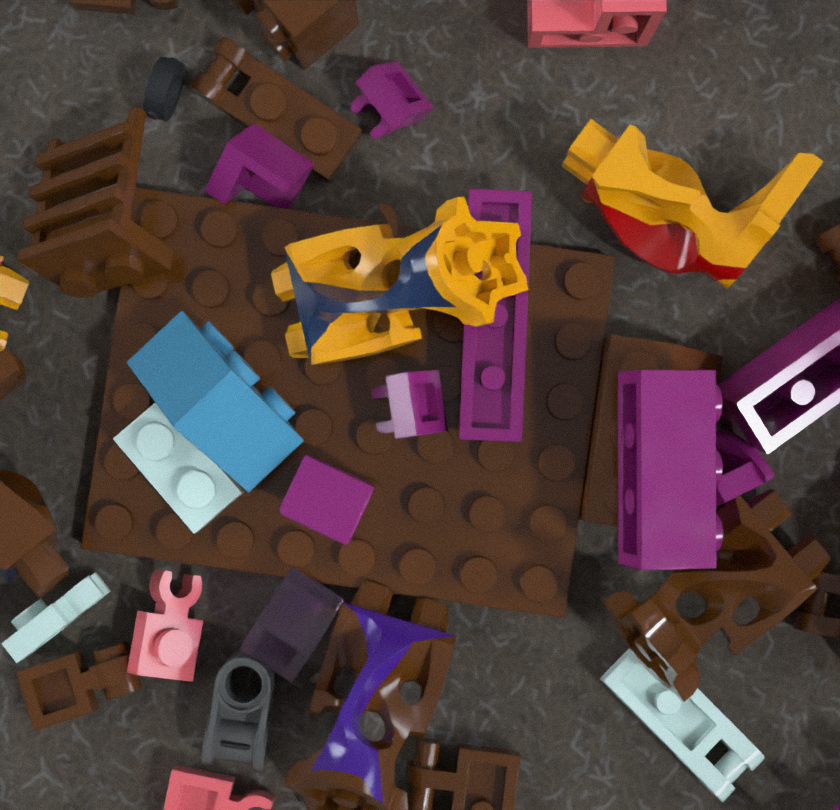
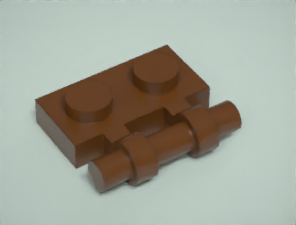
(481, 781)

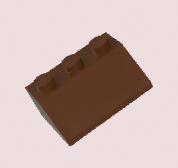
(619, 354)

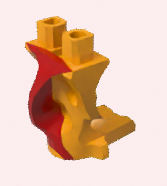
(663, 211)

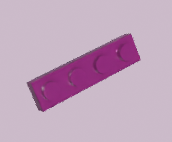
(497, 351)

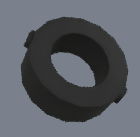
(164, 88)

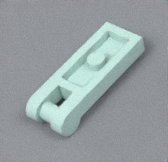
(684, 727)

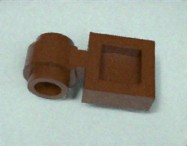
(65, 687)

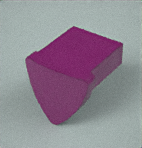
(742, 467)

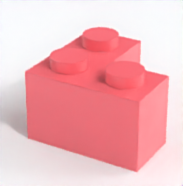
(593, 22)

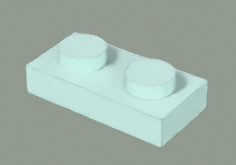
(177, 469)

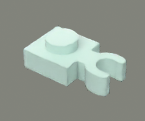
(42, 622)

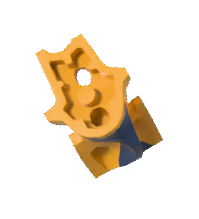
(395, 276)

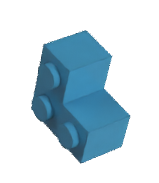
(213, 401)

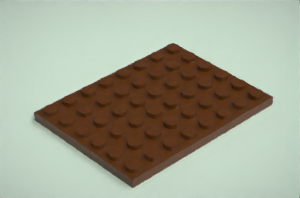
(446, 513)

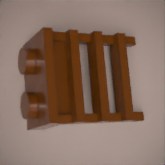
(92, 239)

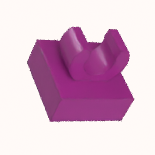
(393, 96)
(414, 404)

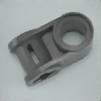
(240, 720)

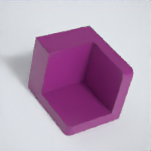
(262, 166)
(327, 499)

